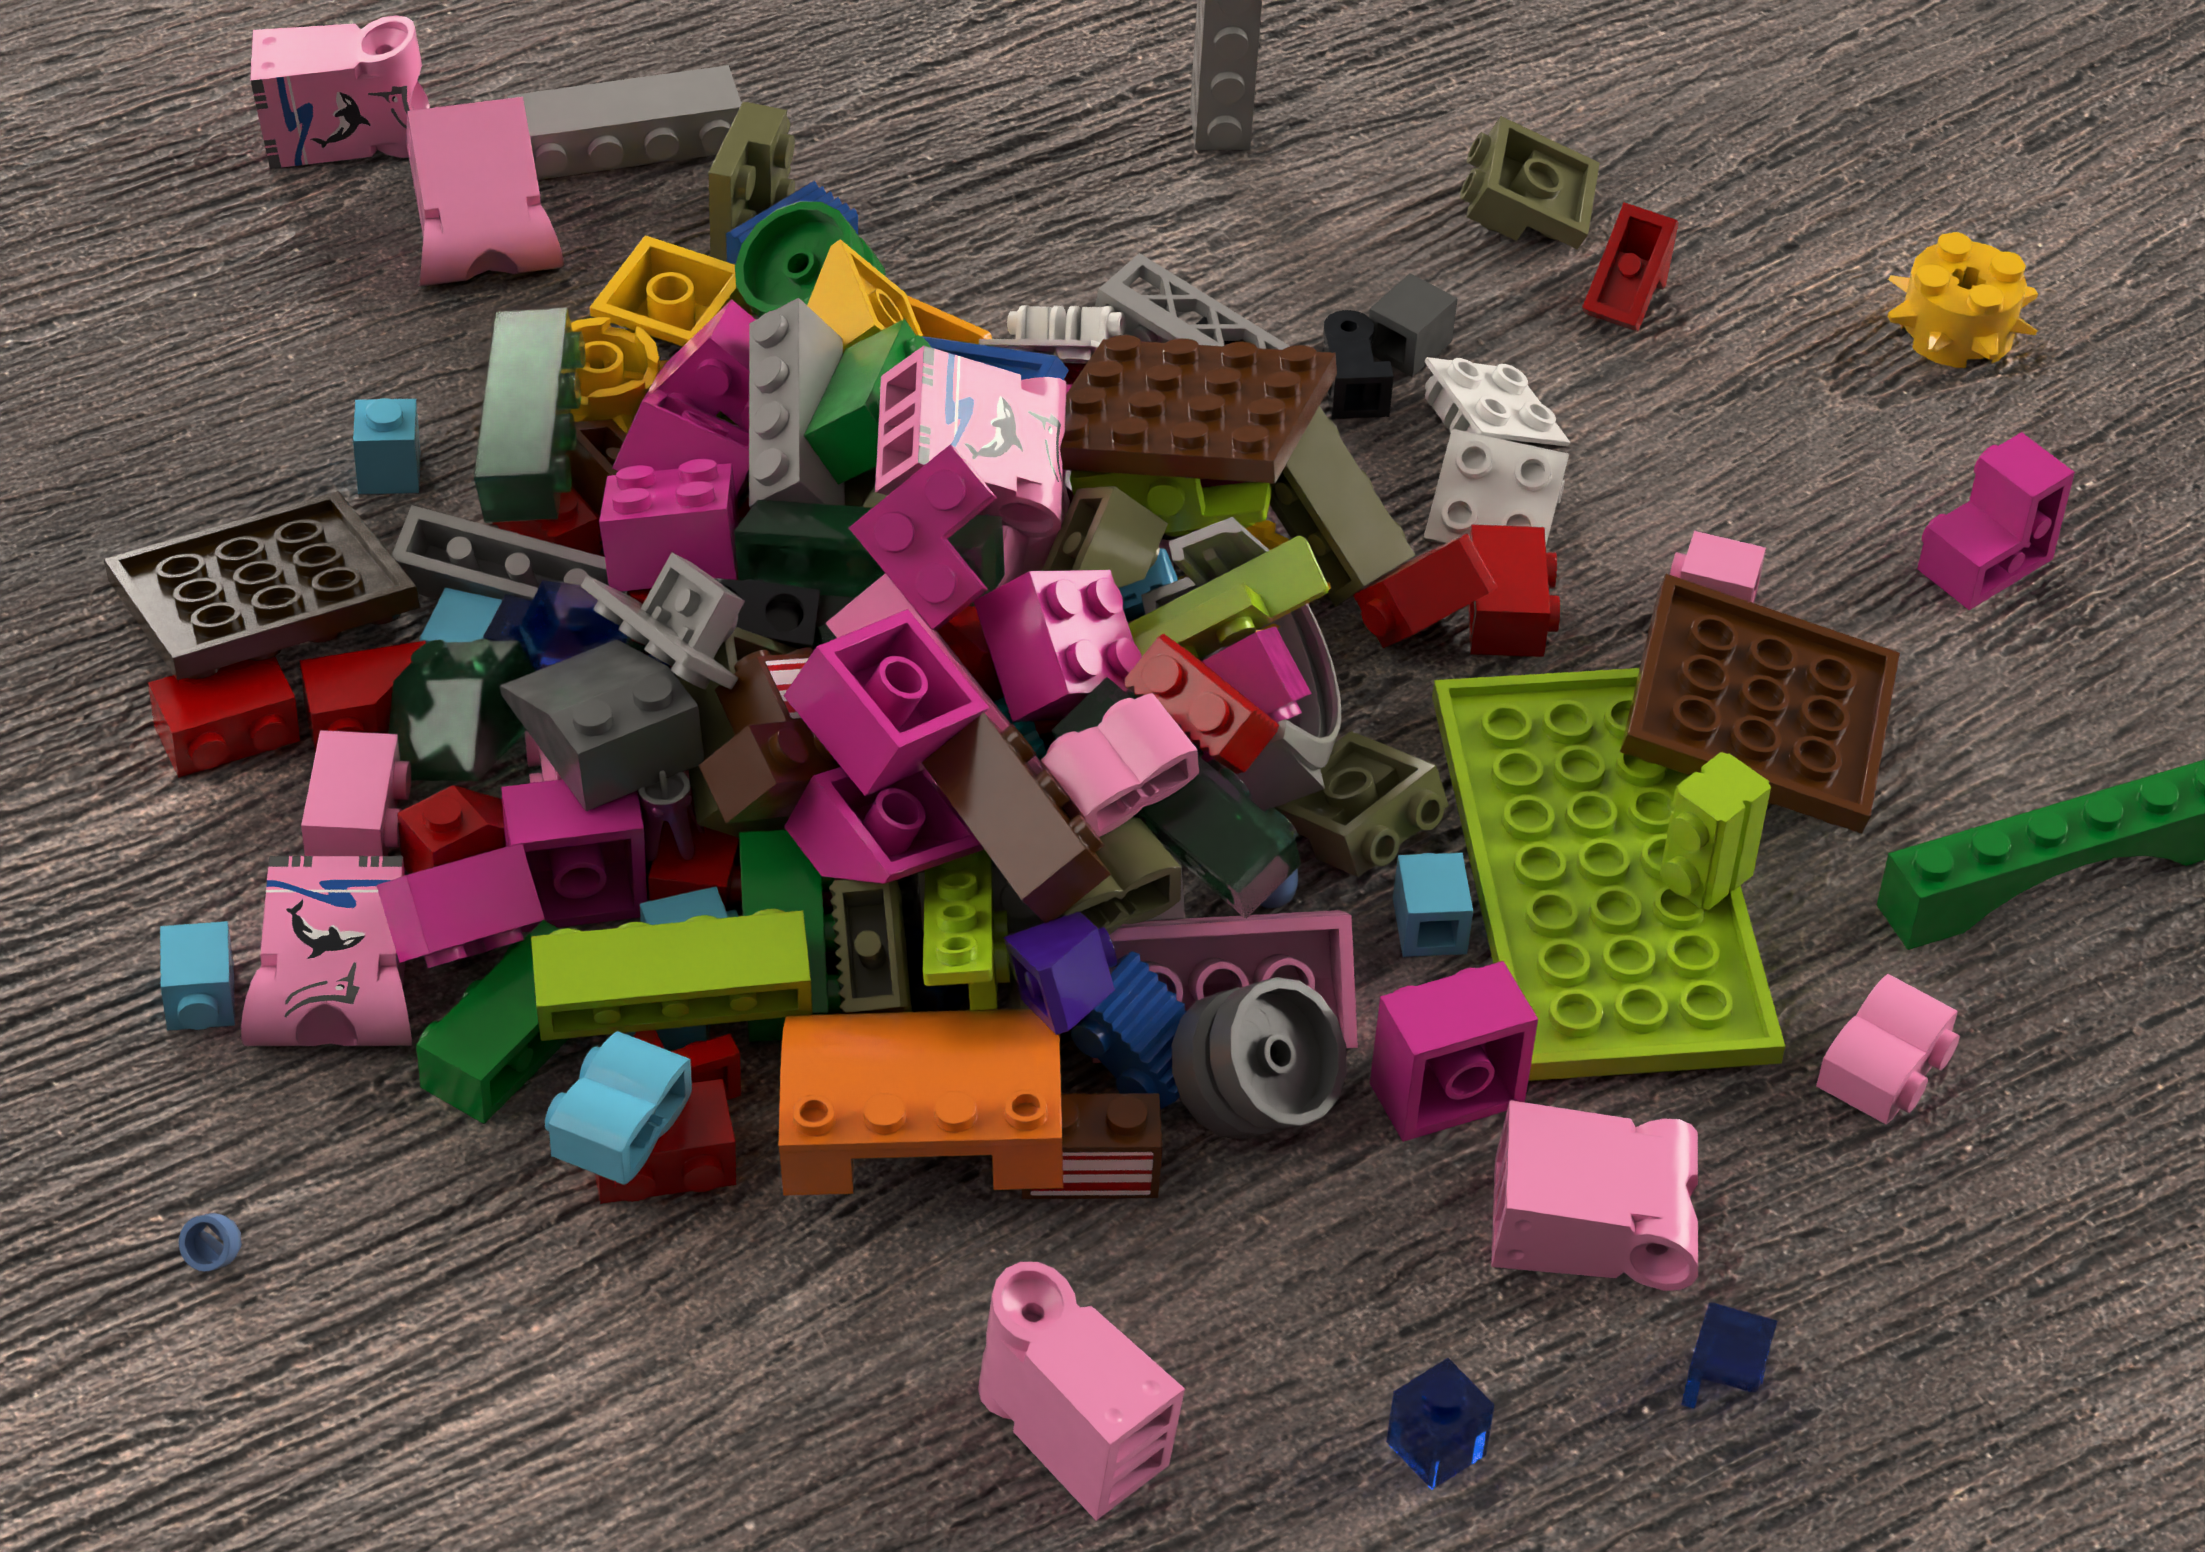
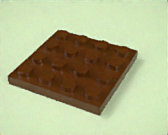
(1192, 408)
(1771, 692)

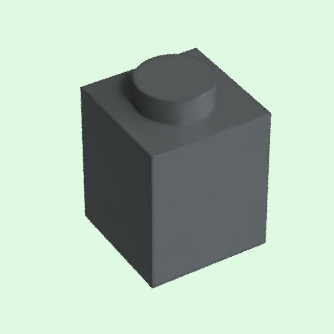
(1412, 324)

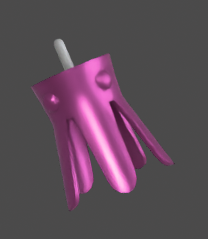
(668, 802)

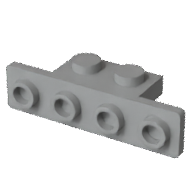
(679, 621)

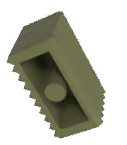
(870, 947)

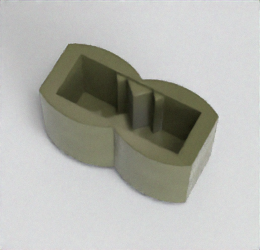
(1141, 882)

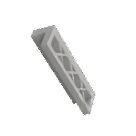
(1155, 317)

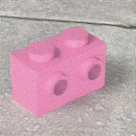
(355, 795)

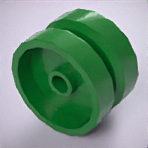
(788, 251)

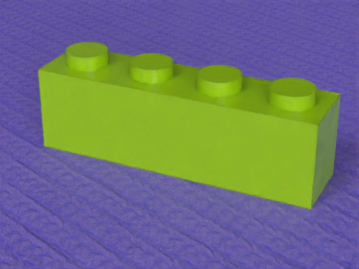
(671, 974)

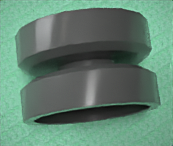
(1259, 1058)

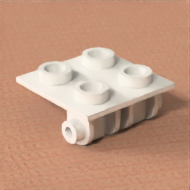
(1053, 333)
(1490, 402)
(1494, 484)

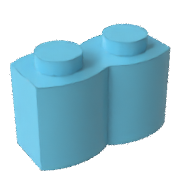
(618, 1107)

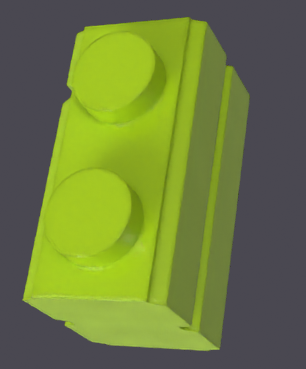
(1714, 830)

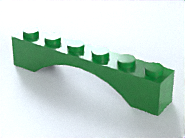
(1962, 877)

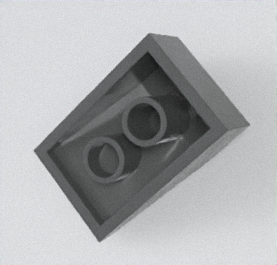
(609, 721)

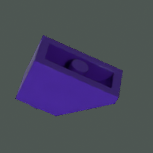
(1062, 969)

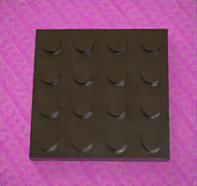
(261, 585)

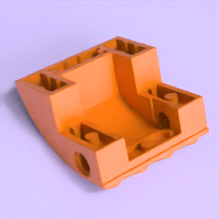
(919, 1091)

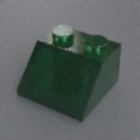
(453, 709)

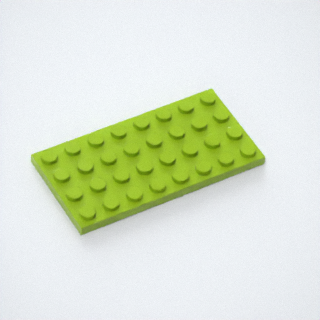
(1572, 887)

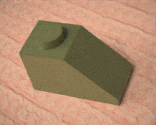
(1107, 533)

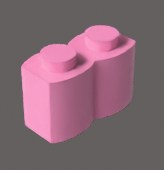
(1122, 763)
(1888, 1050)

